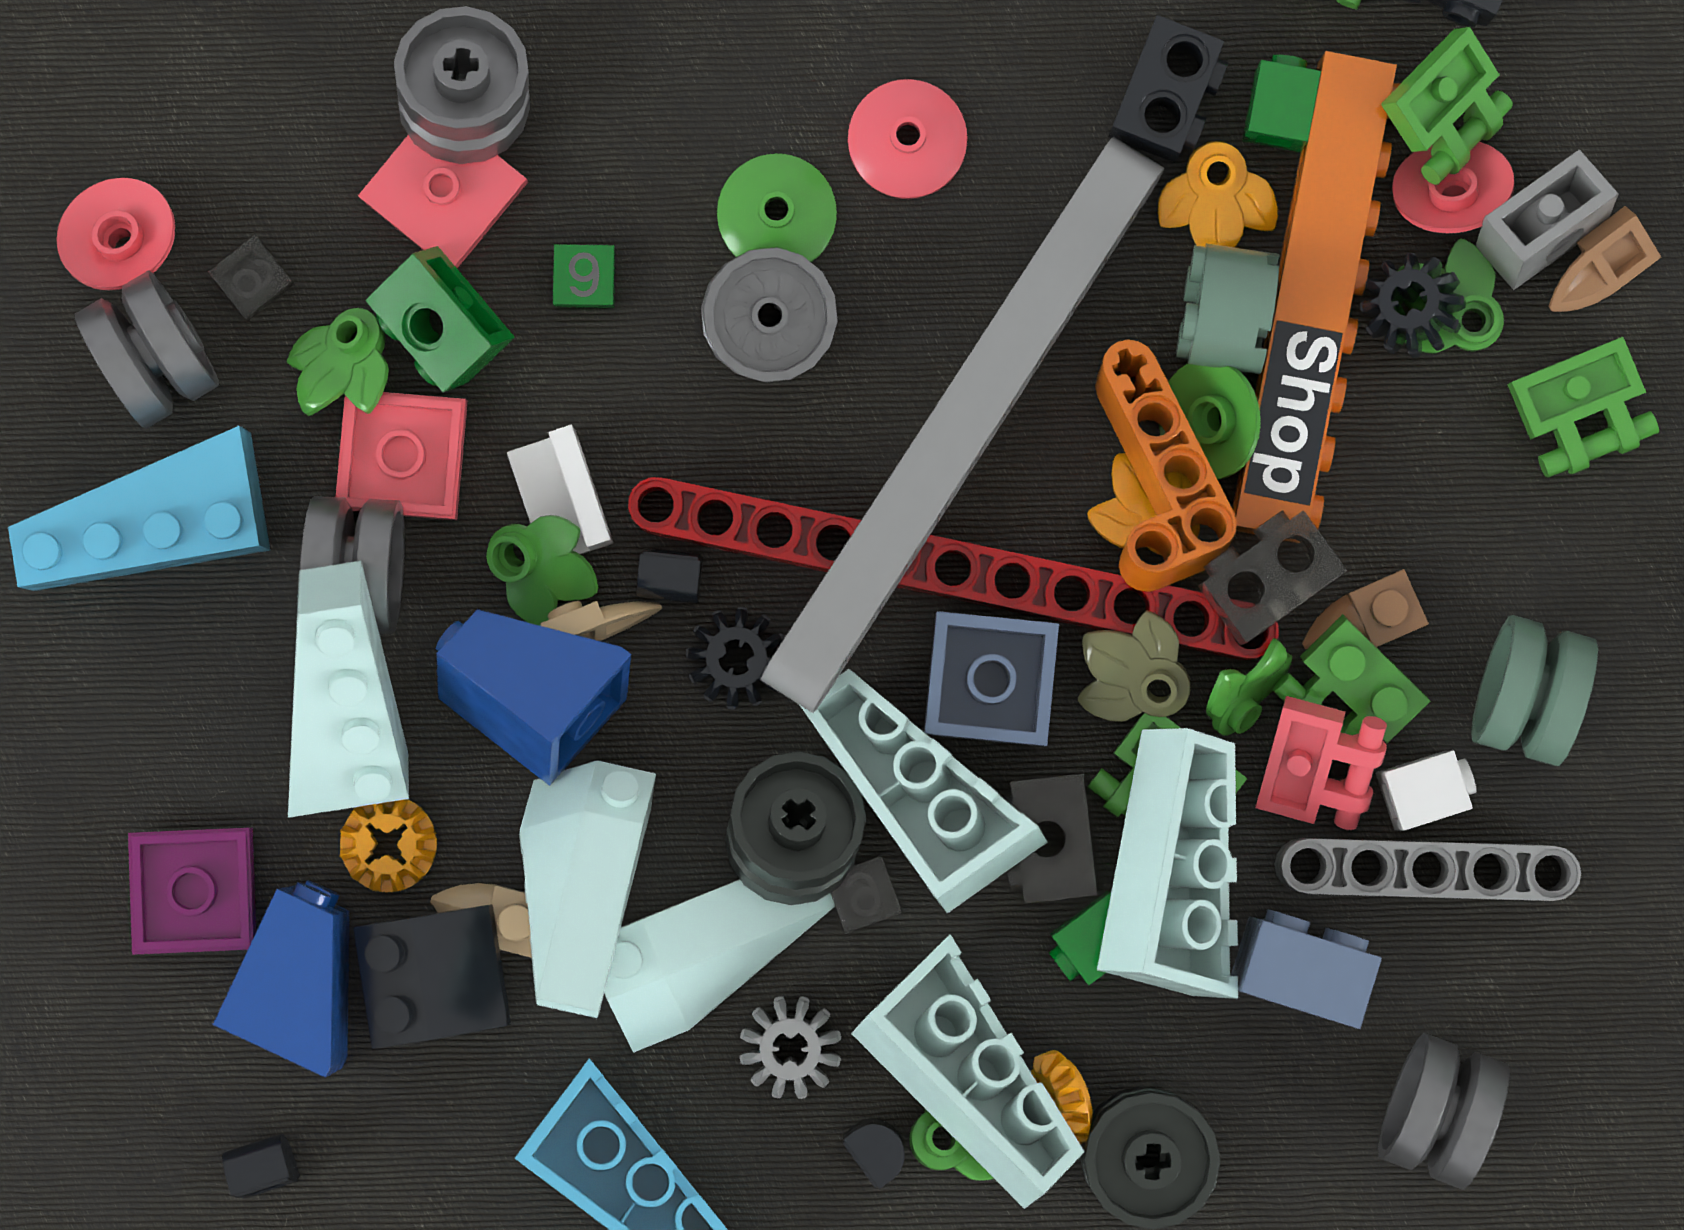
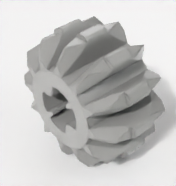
(790, 1068)

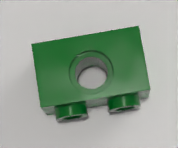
(470, 327)

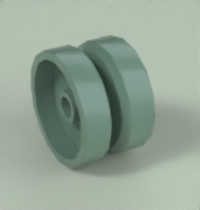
(1534, 690)

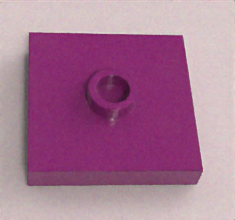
(192, 890)

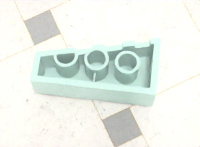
(344, 712)
(932, 805)
(1175, 868)

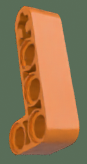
(1152, 459)

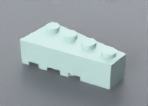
(970, 1074)

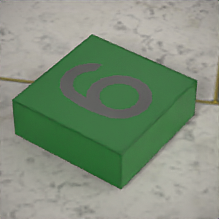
(584, 276)

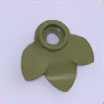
(1128, 664)

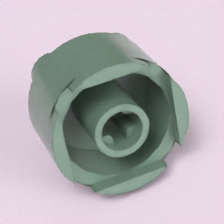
(1229, 307)

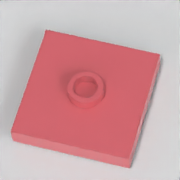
(442, 200)
(404, 453)

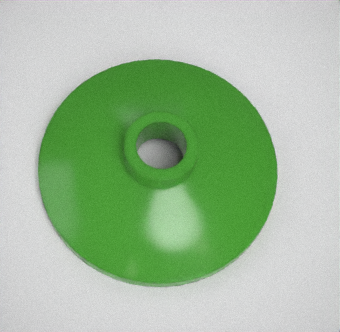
(784, 178)
(1215, 390)

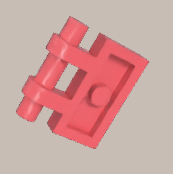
(1301, 760)

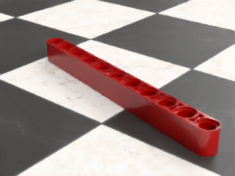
(921, 575)

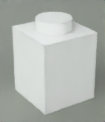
(1427, 789)

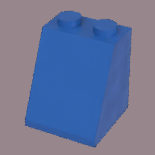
(531, 687)
(295, 981)

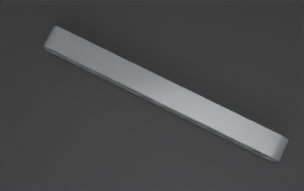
(961, 425)

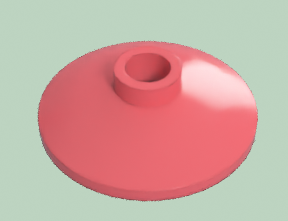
(907, 169)
(1460, 198)
(102, 218)

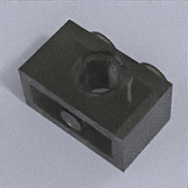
(1069, 870)

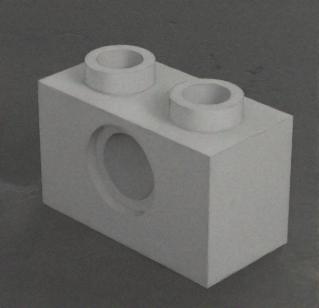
(1546, 219)

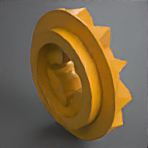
(417, 845)
(1066, 1090)

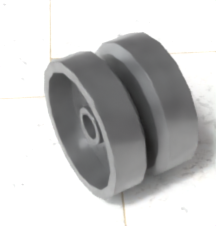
(462, 84)
(794, 289)
(141, 353)
(376, 542)
(1444, 1111)

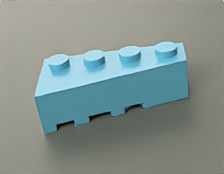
(156, 518)
(610, 1163)

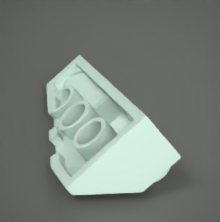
(578, 870)
(695, 955)

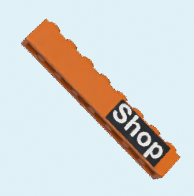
(1315, 291)

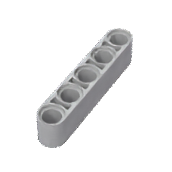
(1456, 874)

